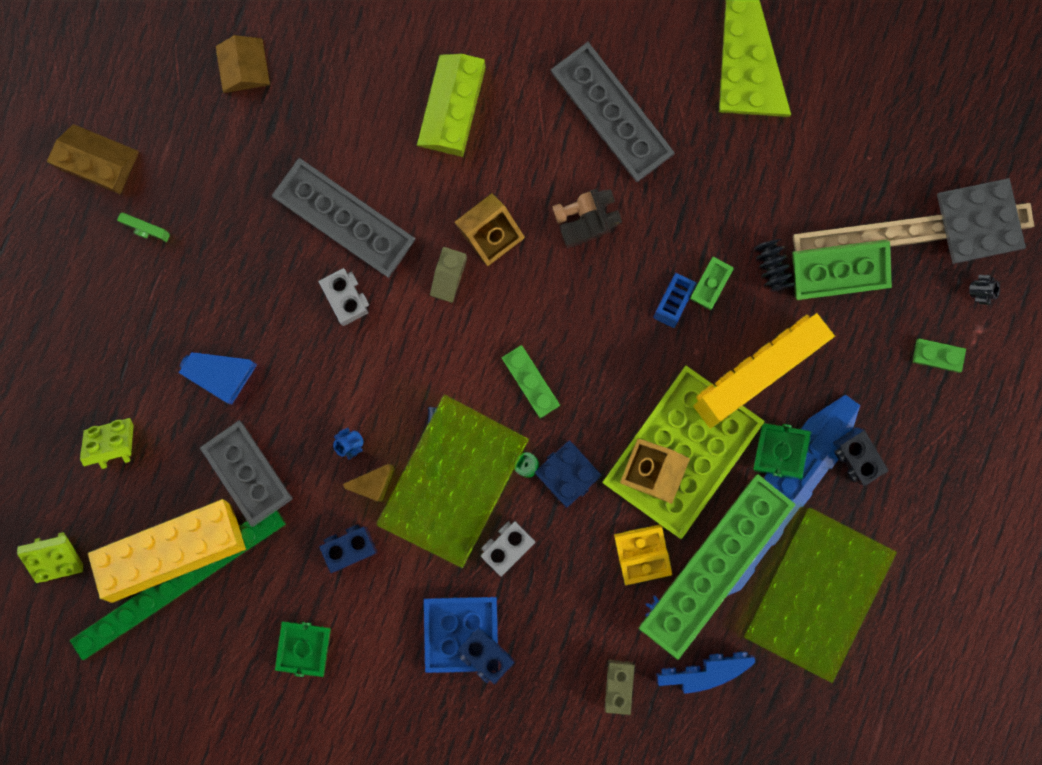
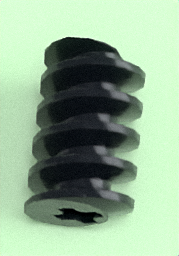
(773, 265)

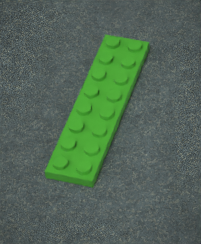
(716, 566)

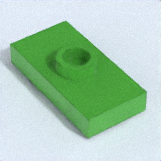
(143, 228)

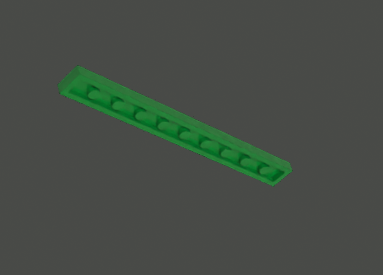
(160, 595)

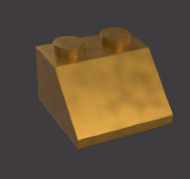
(489, 229)
(655, 470)

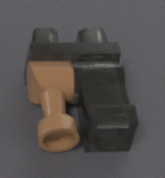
(593, 220)

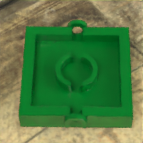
(782, 451)
(303, 649)

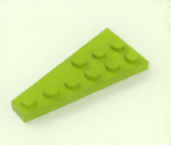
(749, 65)

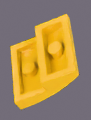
(643, 554)

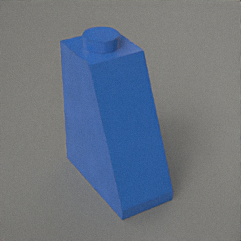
(218, 374)

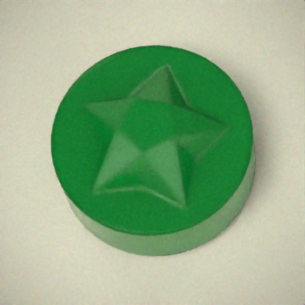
(527, 465)

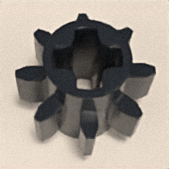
(984, 289)

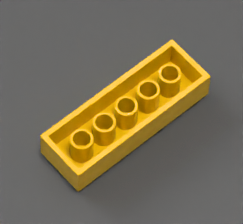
(767, 367)
(166, 551)

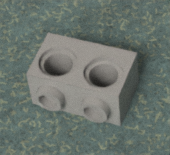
(339, 299)
(512, 552)

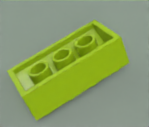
(452, 103)

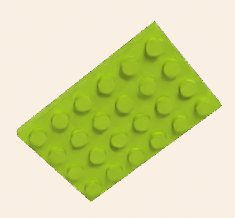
(681, 429)

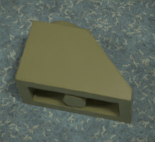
(448, 274)

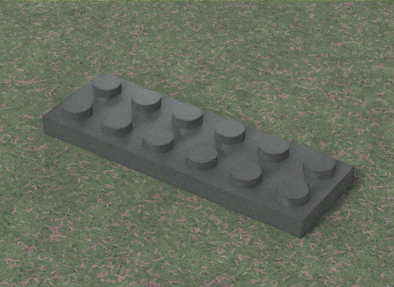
(612, 112)
(343, 218)

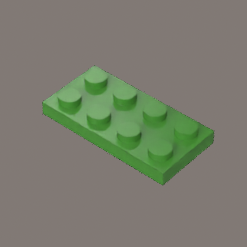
(842, 269)

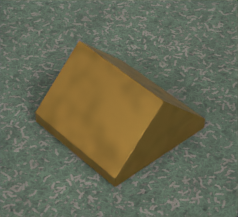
(242, 63)
(373, 483)

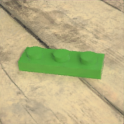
(530, 381)

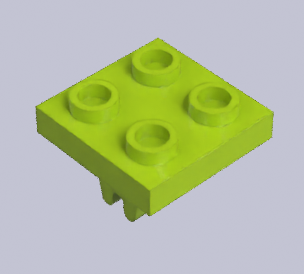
(107, 442)
(50, 558)

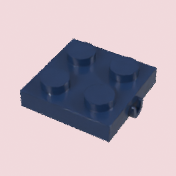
(567, 474)

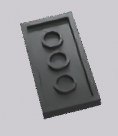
(246, 473)

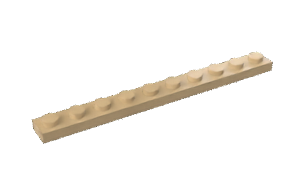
(897, 232)

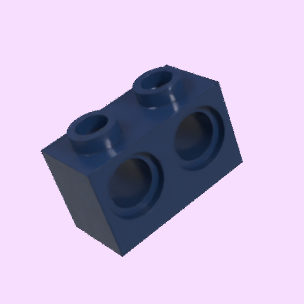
(350, 553)
(490, 651)

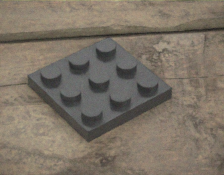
(981, 221)

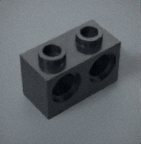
(863, 453)

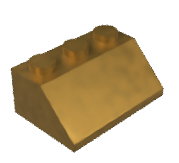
(93, 158)

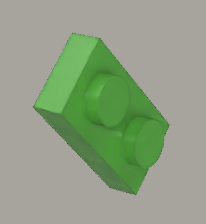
(711, 283)
(939, 355)

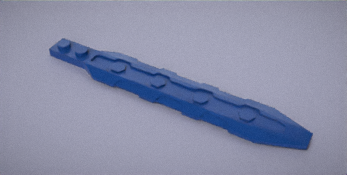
(825, 428)

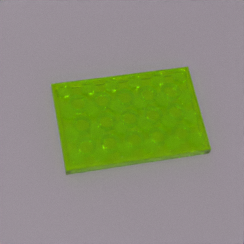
(452, 481)
(820, 594)

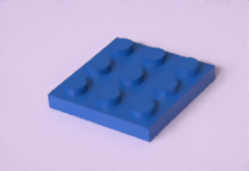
(449, 624)

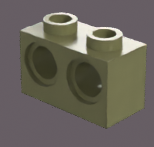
(619, 687)

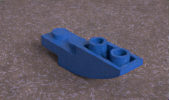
(716, 672)

